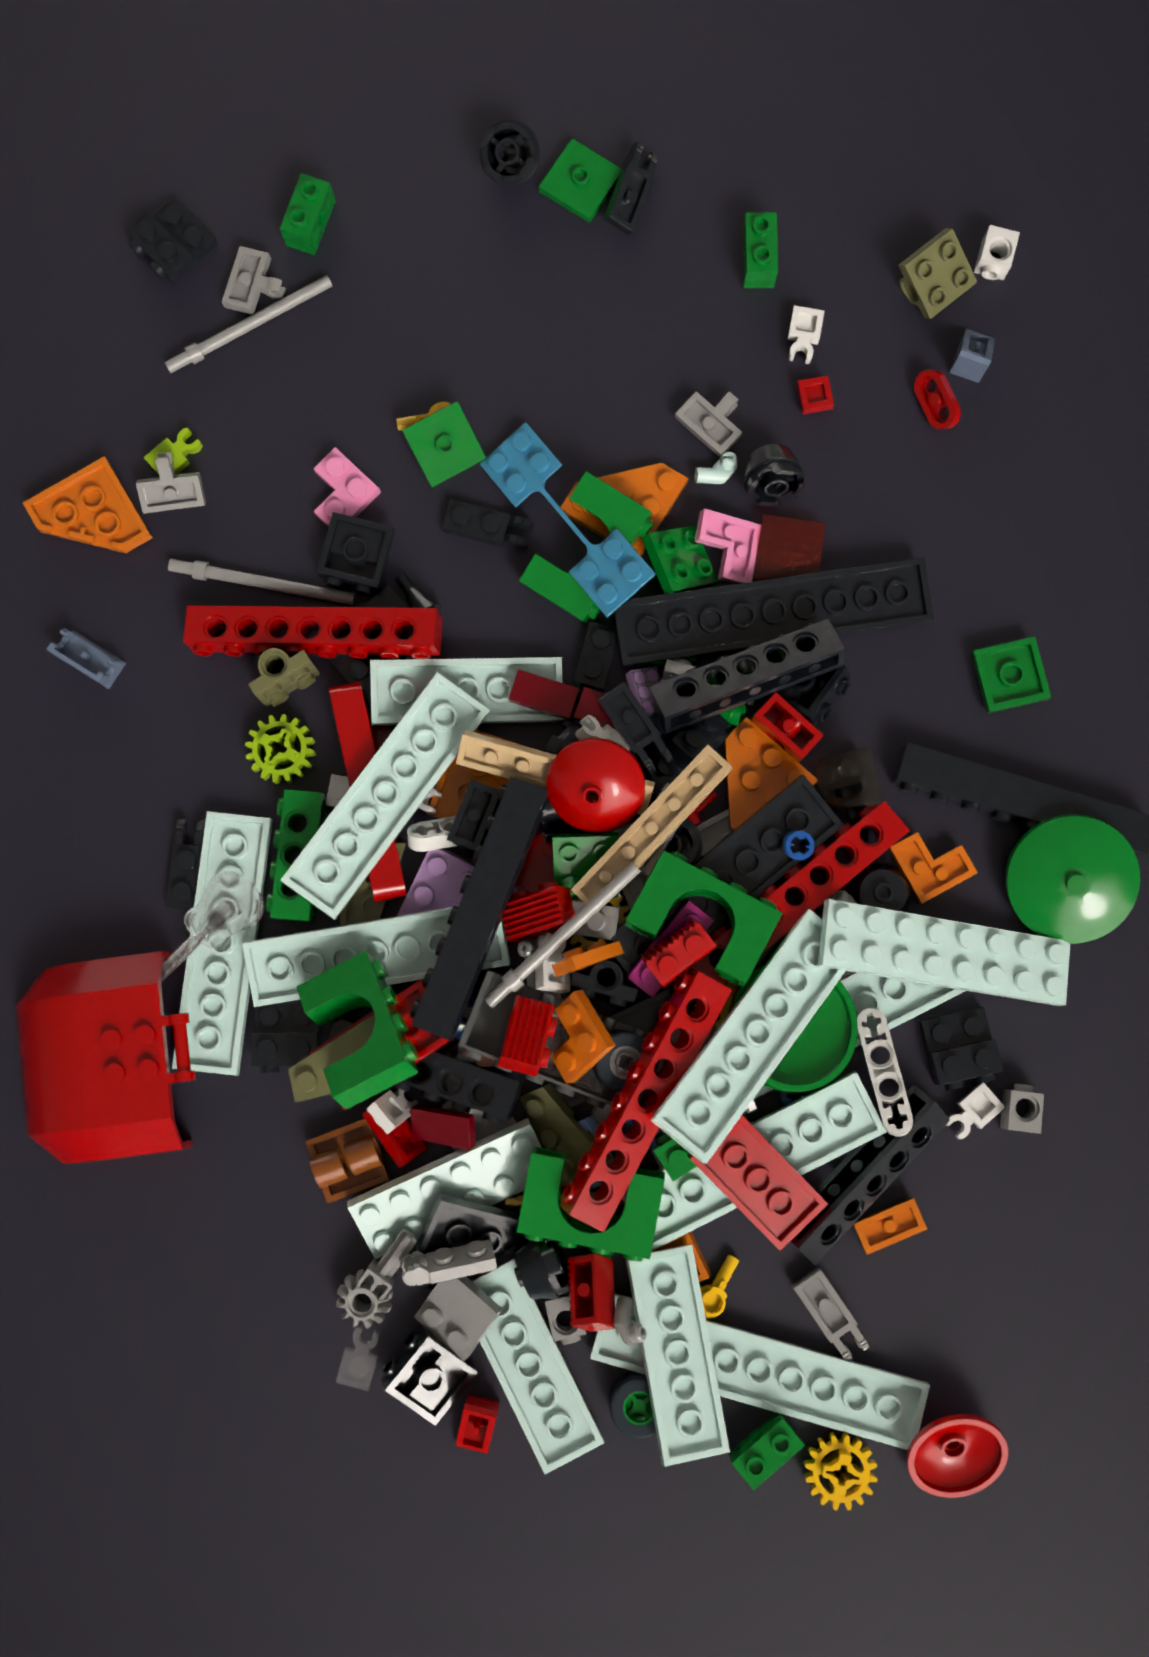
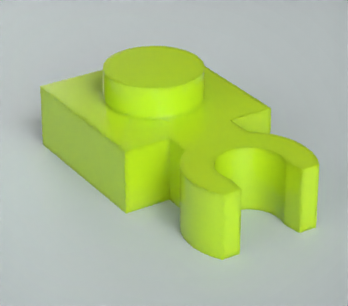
(178, 450)

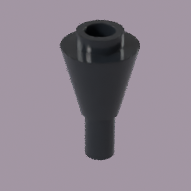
(415, 596)

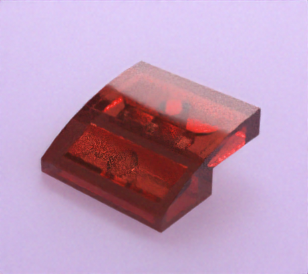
(788, 547)

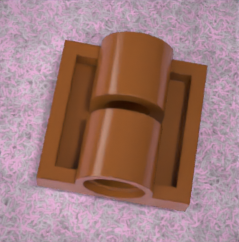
(347, 1161)

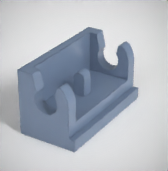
(87, 657)

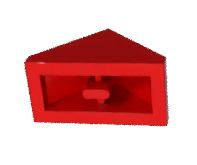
(477, 1423)

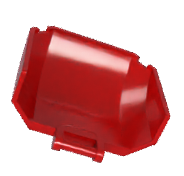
(101, 1060)

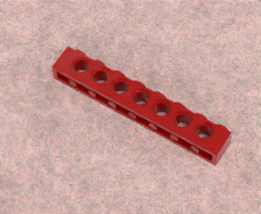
(205, 621)
(887, 830)
(615, 1177)

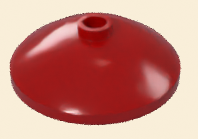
(601, 768)
(957, 1455)

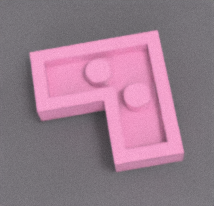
(351, 487)
(737, 540)

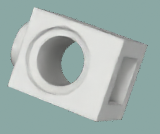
(1001, 242)

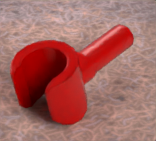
(694, 817)

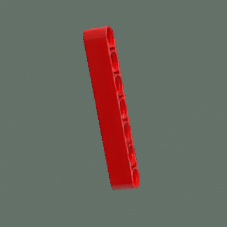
(357, 752)

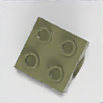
(936, 274)
(296, 673)

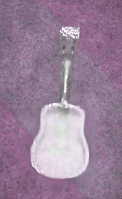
(226, 907)

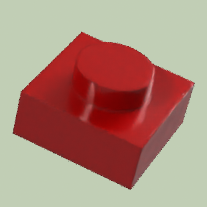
(815, 395)

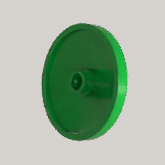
(1072, 878)
(822, 1046)

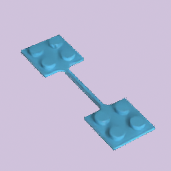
(610, 569)

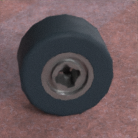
(613, 1066)

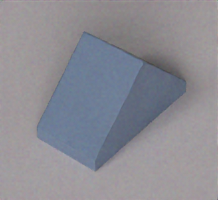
(973, 355)

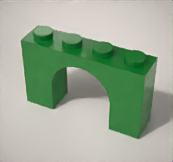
(615, 512)
(750, 918)
(387, 1054)
(627, 1233)

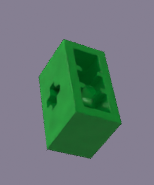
(307, 214)
(760, 250)
(765, 1450)

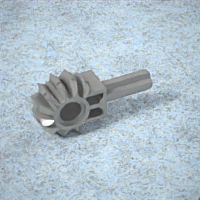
(375, 1283)

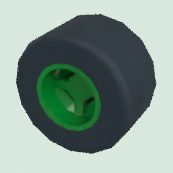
(628, 1413)

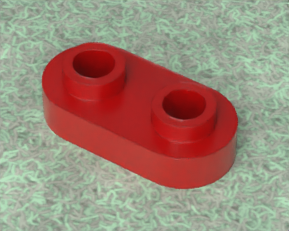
(935, 402)

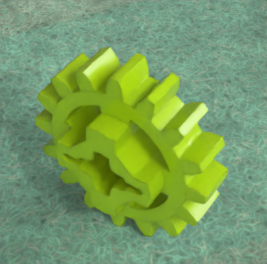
(275, 760)

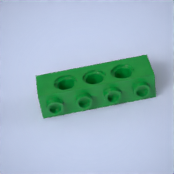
(291, 806)

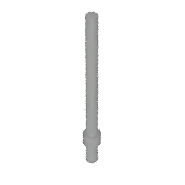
(196, 352)
(202, 570)
(514, 978)

